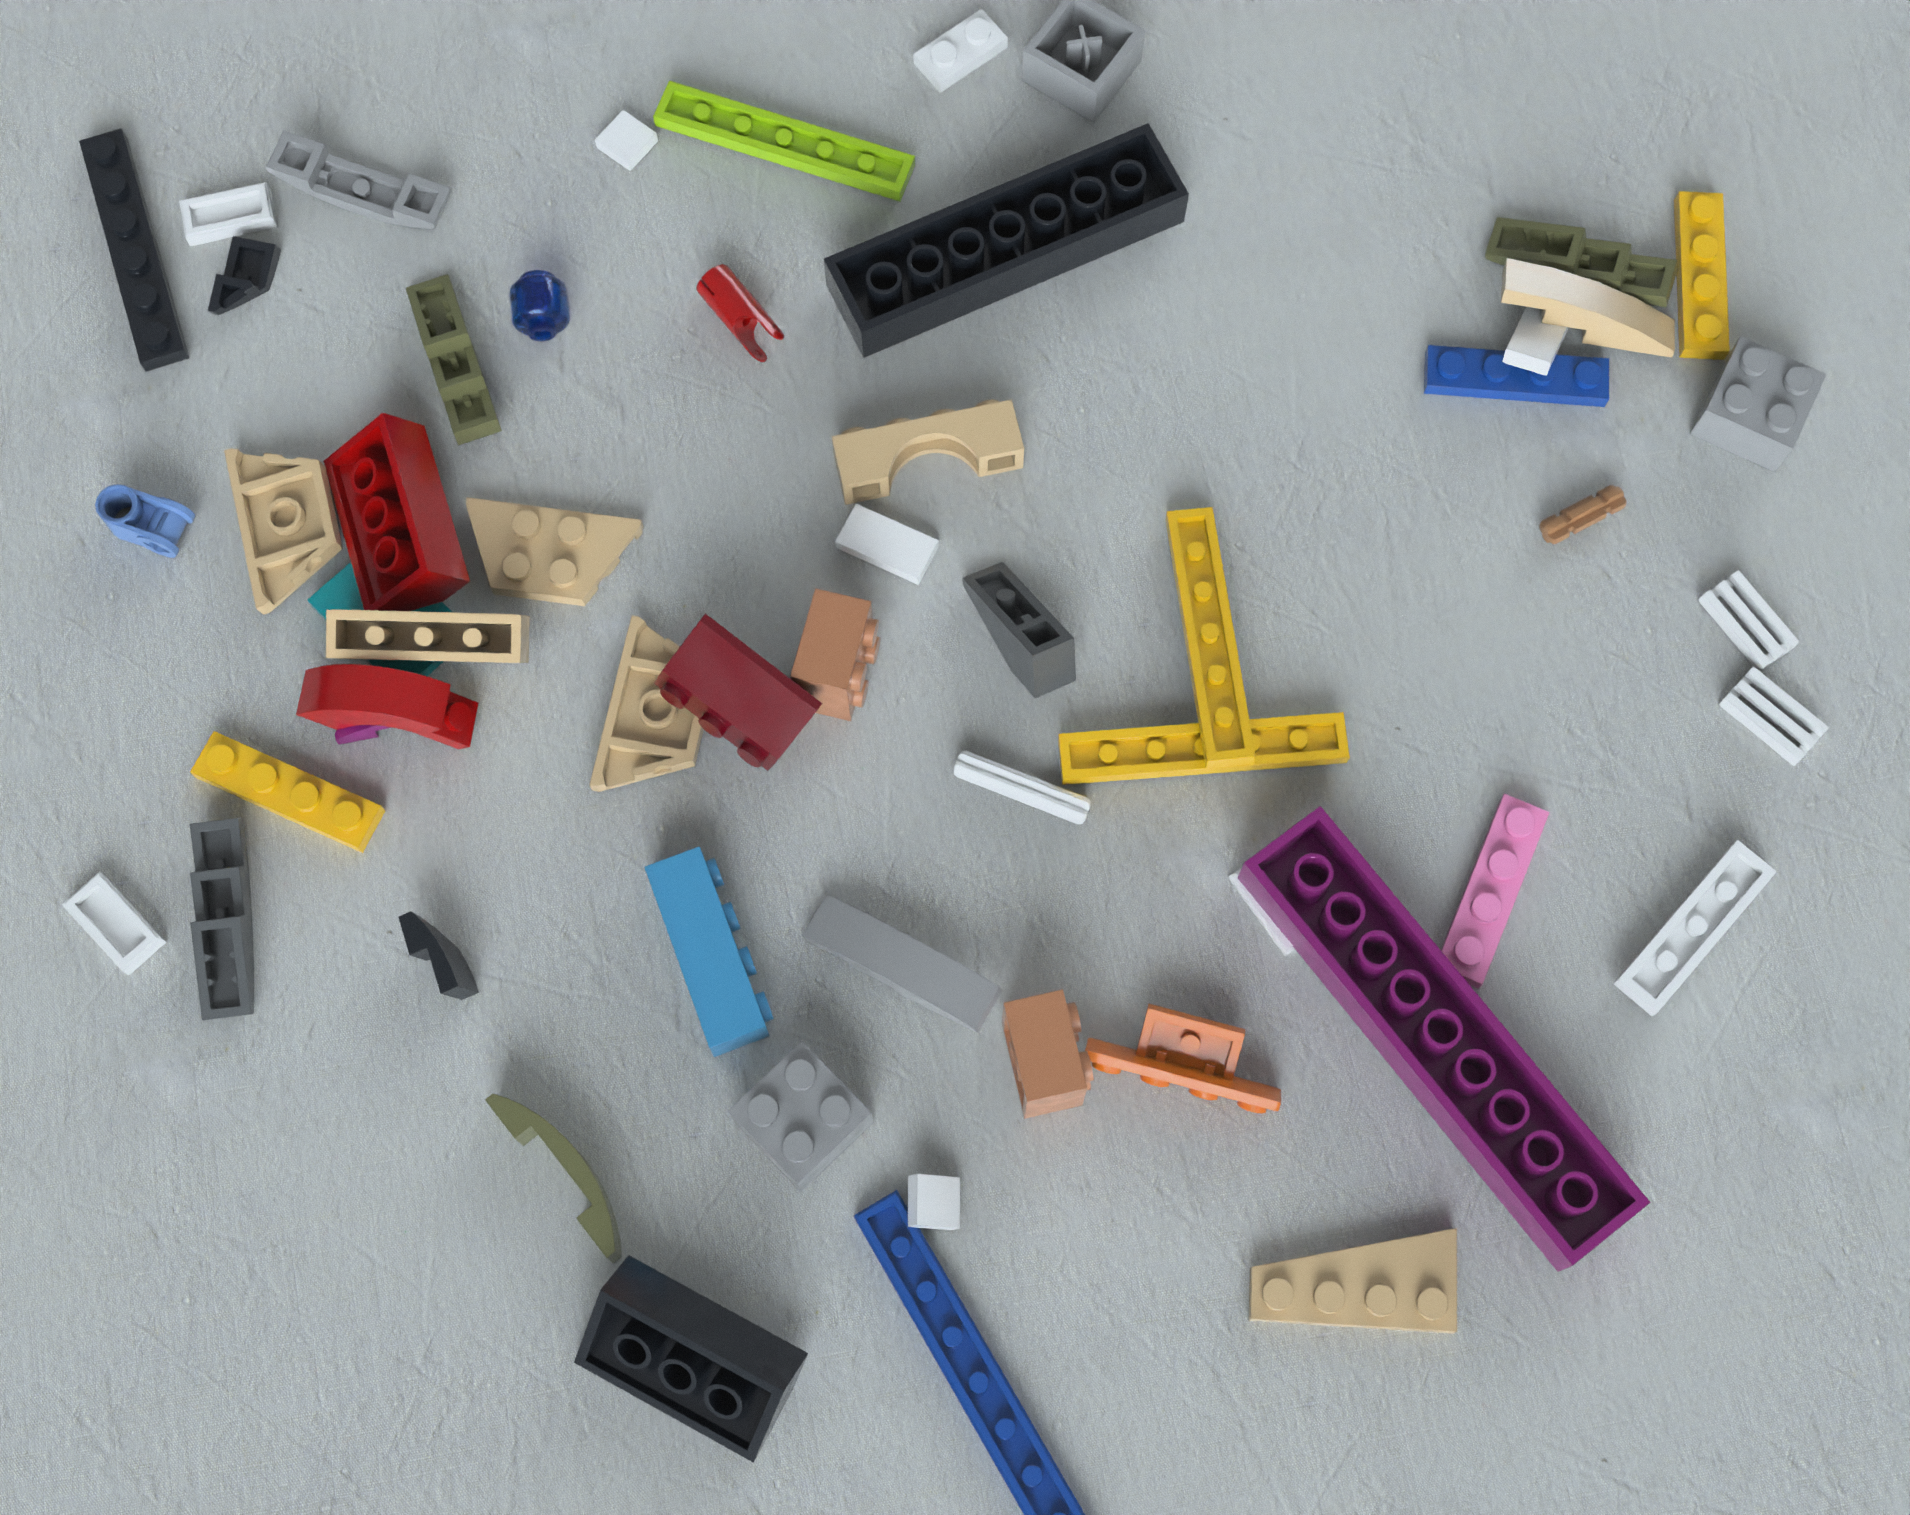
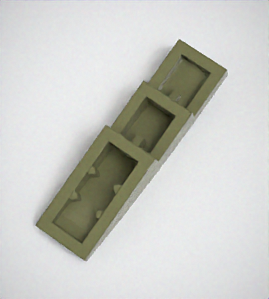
(1570, 251)
(453, 359)

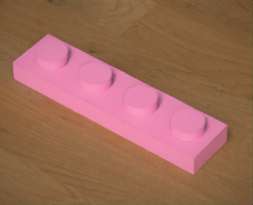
(1493, 887)

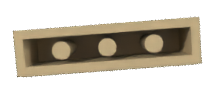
(427, 636)

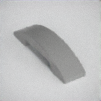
(356, 187)

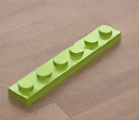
(784, 140)

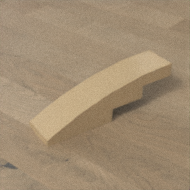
(1602, 312)

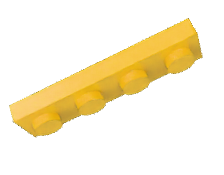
(1701, 275)
(288, 791)

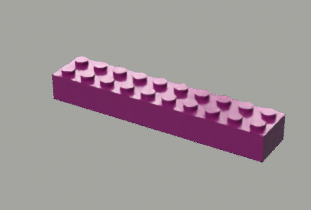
(1442, 1040)

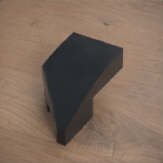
(246, 274)
(448, 963)

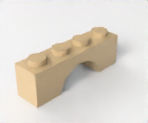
(981, 436)

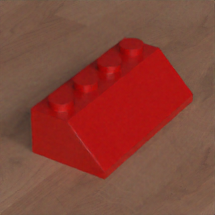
(395, 517)

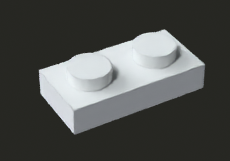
(960, 50)

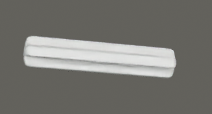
(1022, 787)

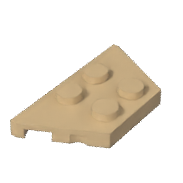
(283, 521)
(548, 550)
(641, 729)

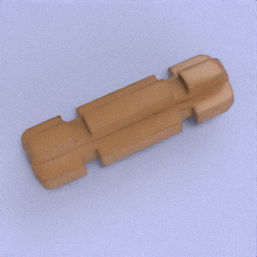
(1582, 514)

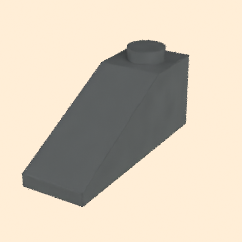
(1024, 630)

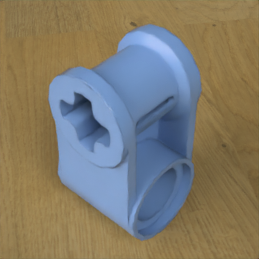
(151, 521)

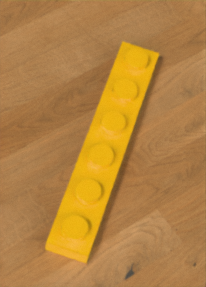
(1210, 639)
(1179, 750)

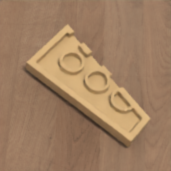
(1372, 1286)

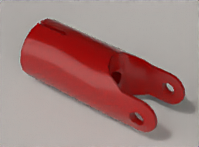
(736, 308)

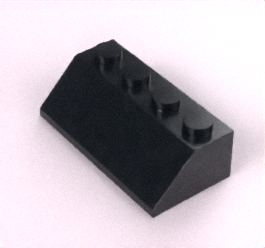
(689, 1357)

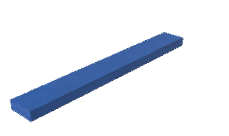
(965, 1360)

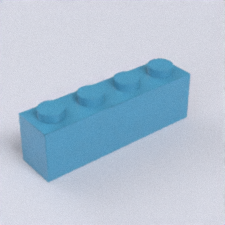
(707, 951)

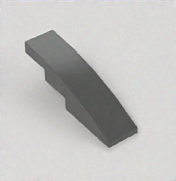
(223, 919)

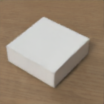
(626, 140)
(933, 1202)

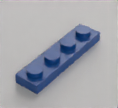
(1484, 375)

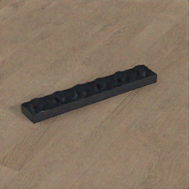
(134, 250)

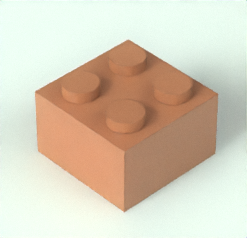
(835, 652)
(1044, 1053)

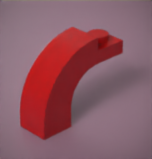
(386, 697)

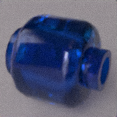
(539, 305)

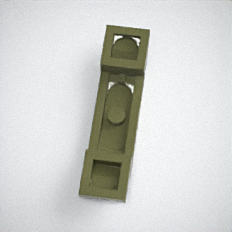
(599, 1217)

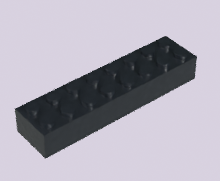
(1005, 239)

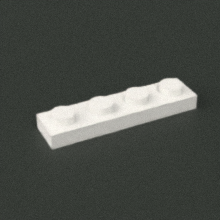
(1694, 928)

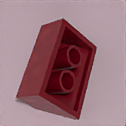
(736, 693)

